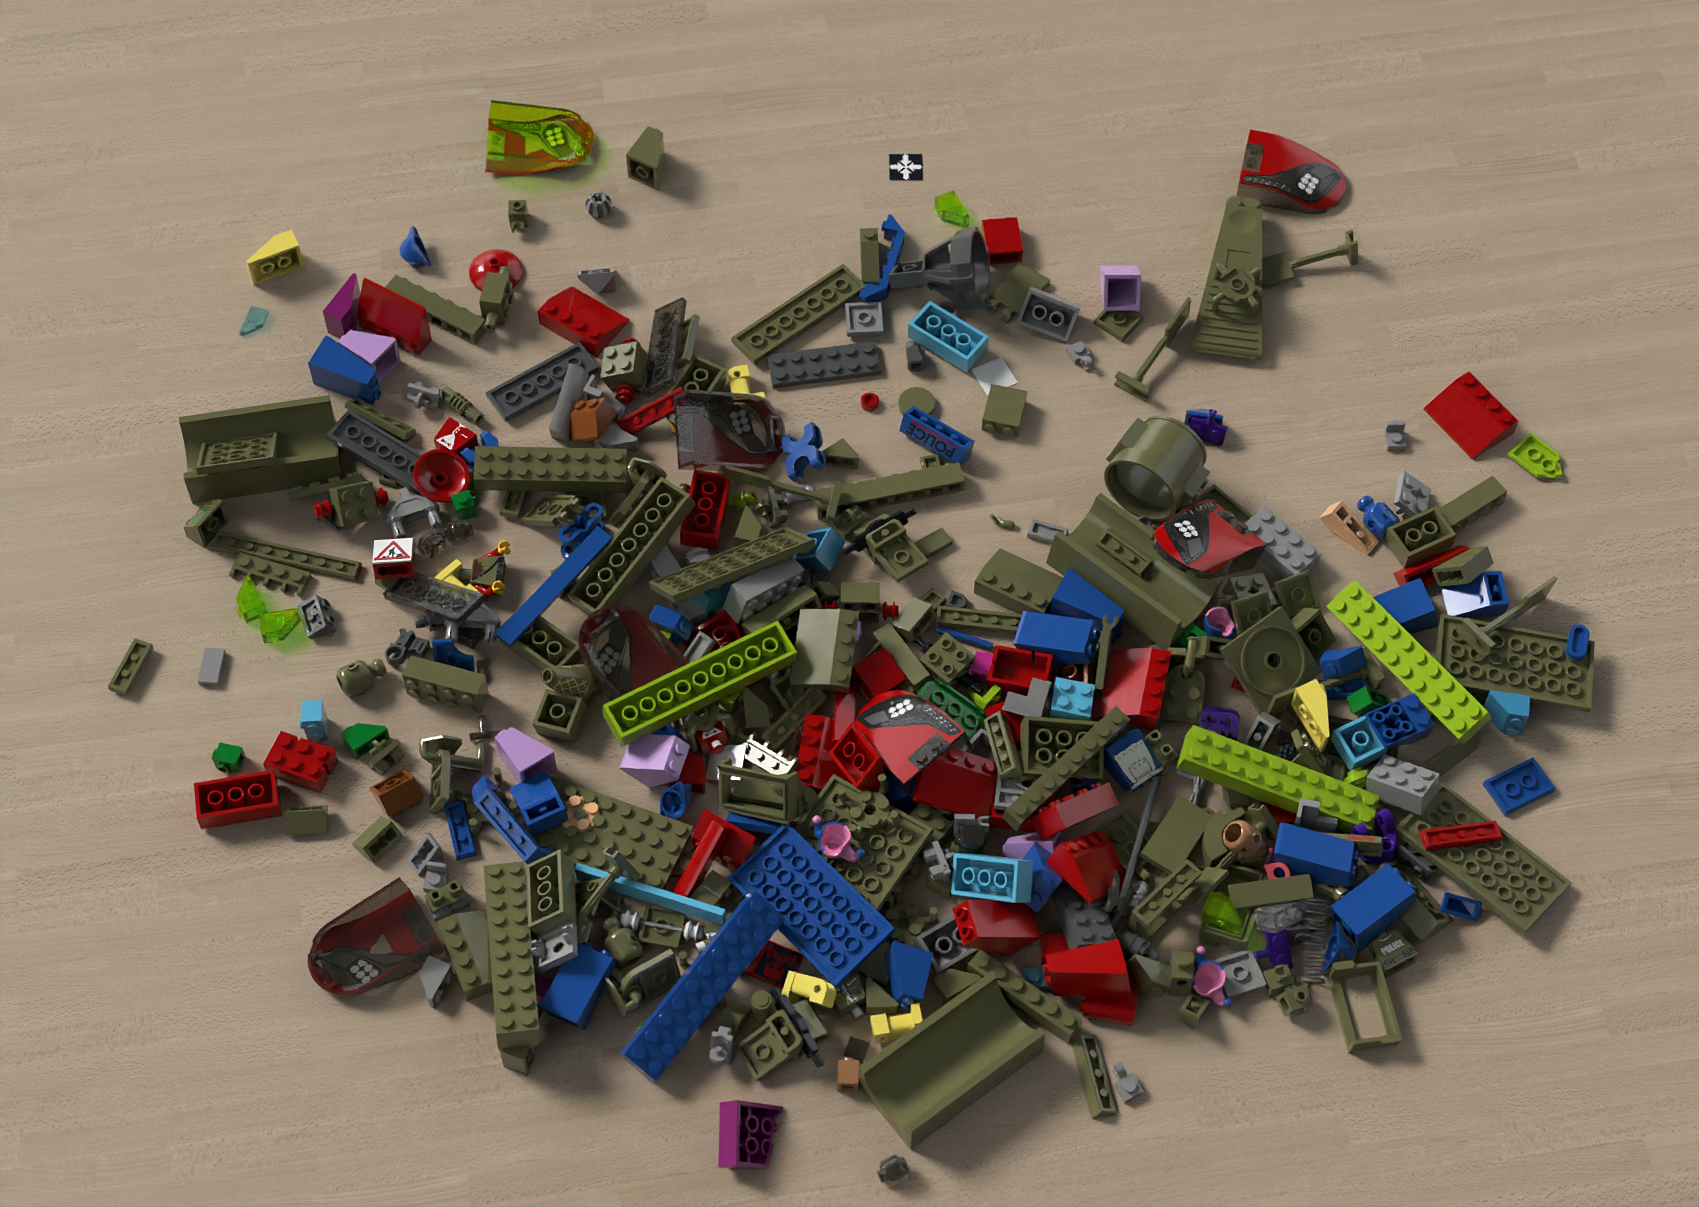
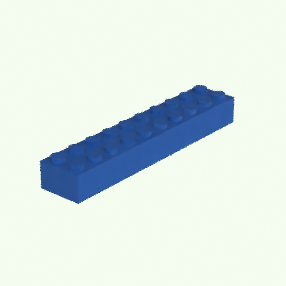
(702, 986)

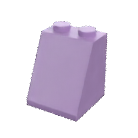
(1120, 287)
(375, 350)
(524, 755)
(655, 759)

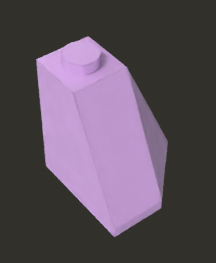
(1018, 846)

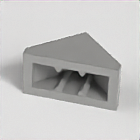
(426, 851)

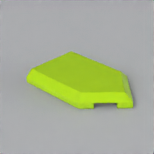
(1537, 457)

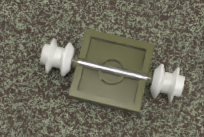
(661, 927)

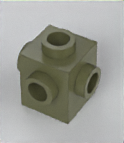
(1294, 1000)

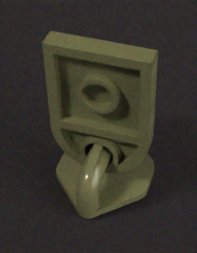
(644, 481)
(1183, 695)
(440, 753)
(643, 982)

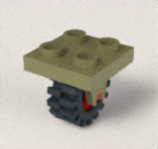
(1302, 753)

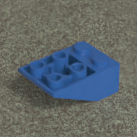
(1480, 598)
(1401, 722)
(539, 803)

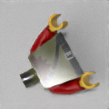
(488, 571)

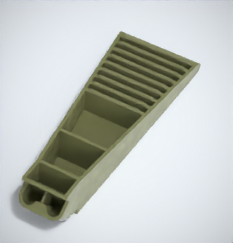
(1238, 246)

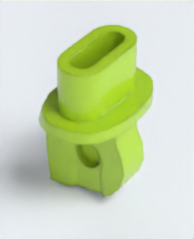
(742, 499)

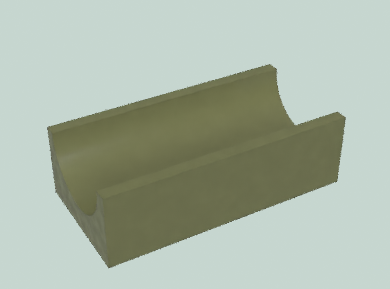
(301, 452)
(1158, 602)
(949, 1061)

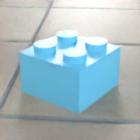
(1071, 700)
(1357, 743)

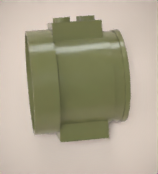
(1157, 468)

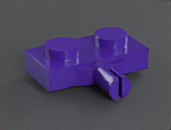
(1209, 429)
(1276, 949)

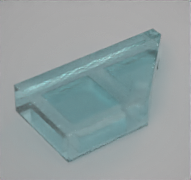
(254, 320)

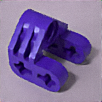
(1220, 722)
(1383, 828)

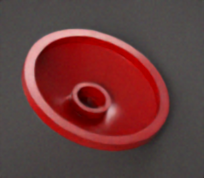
(501, 258)
(440, 465)

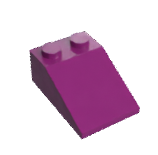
(342, 310)

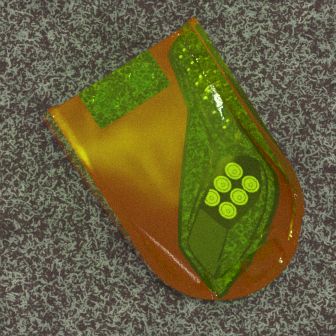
(535, 138)

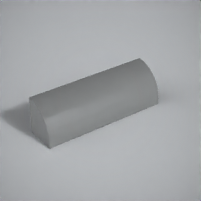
(570, 394)

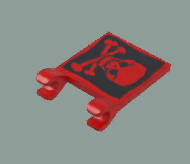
(774, 963)

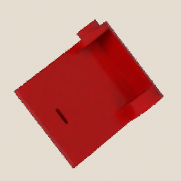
(1112, 1009)

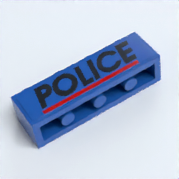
(936, 435)

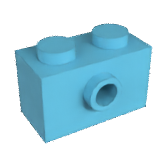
(314, 720)

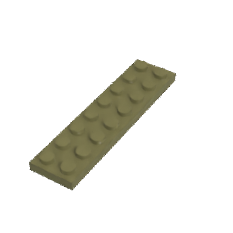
(798, 314)

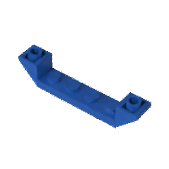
(893, 232)
(505, 822)

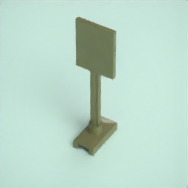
(1278, 268)
(1133, 384)
(763, 481)
(1478, 637)
(1370, 671)
(619, 867)
(1211, 876)

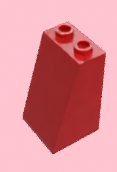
(996, 925)
(1088, 971)

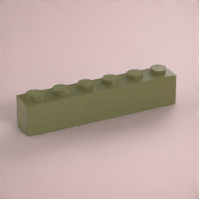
(440, 311)
(1028, 998)

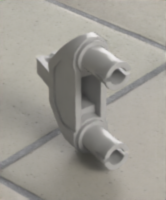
(412, 509)
(480, 618)

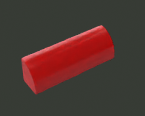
(1424, 568)
(702, 858)

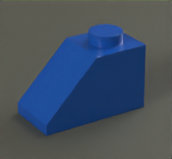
(672, 622)
(1342, 661)

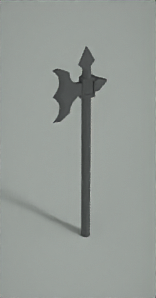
(1120, 900)

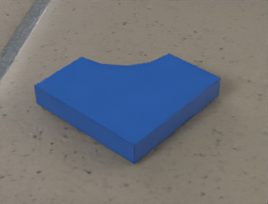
(446, 653)

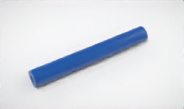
(965, 638)

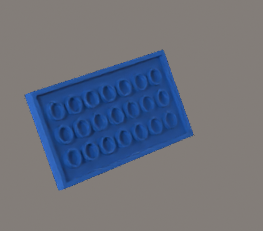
(821, 909)

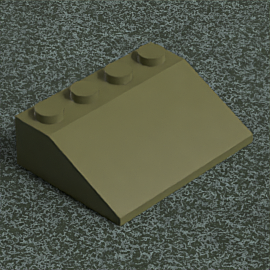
(1017, 583)
(825, 649)
(1048, 739)
(469, 951)

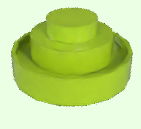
(1357, 777)

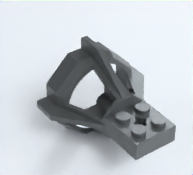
(956, 274)

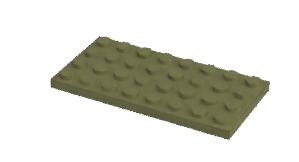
(731, 564)
(1518, 664)
(642, 836)
(1497, 873)

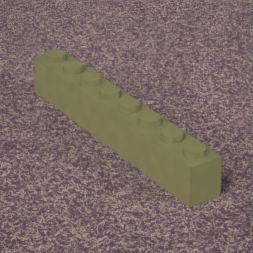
(896, 489)
(1065, 768)

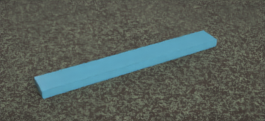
(655, 895)

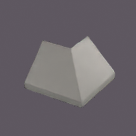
(598, 279)

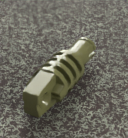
(461, 404)

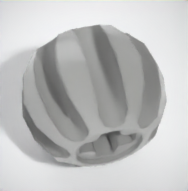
(598, 204)
(695, 555)

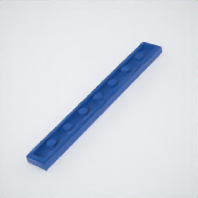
(553, 587)

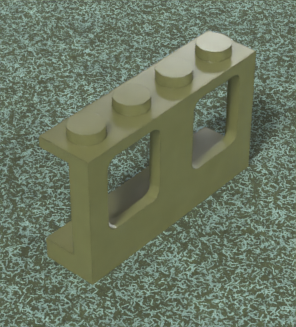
(1162, 903)

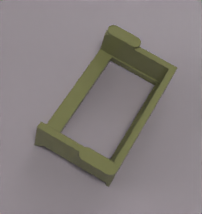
(791, 801)
(1213, 936)
(1349, 969)

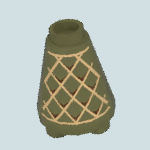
(570, 680)

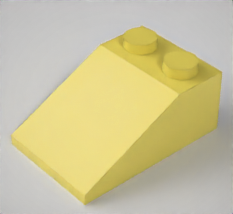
(275, 258)
(1311, 708)

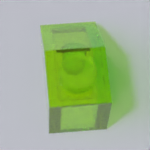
(951, 209)
(249, 601)
(278, 624)
(1221, 912)

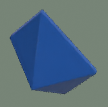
(1201, 413)
(1460, 906)

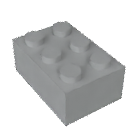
(1403, 784)

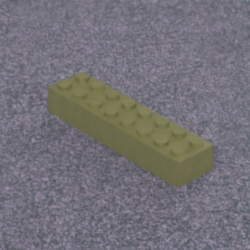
(550, 469)
(632, 547)

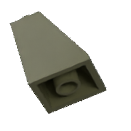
(647, 158)

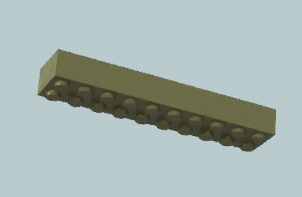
(511, 955)

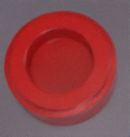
(869, 401)

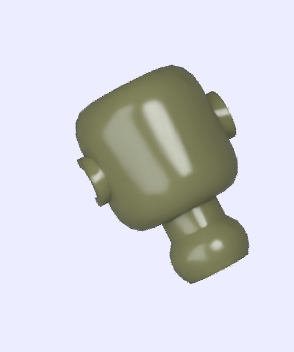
(359, 676)
(621, 943)

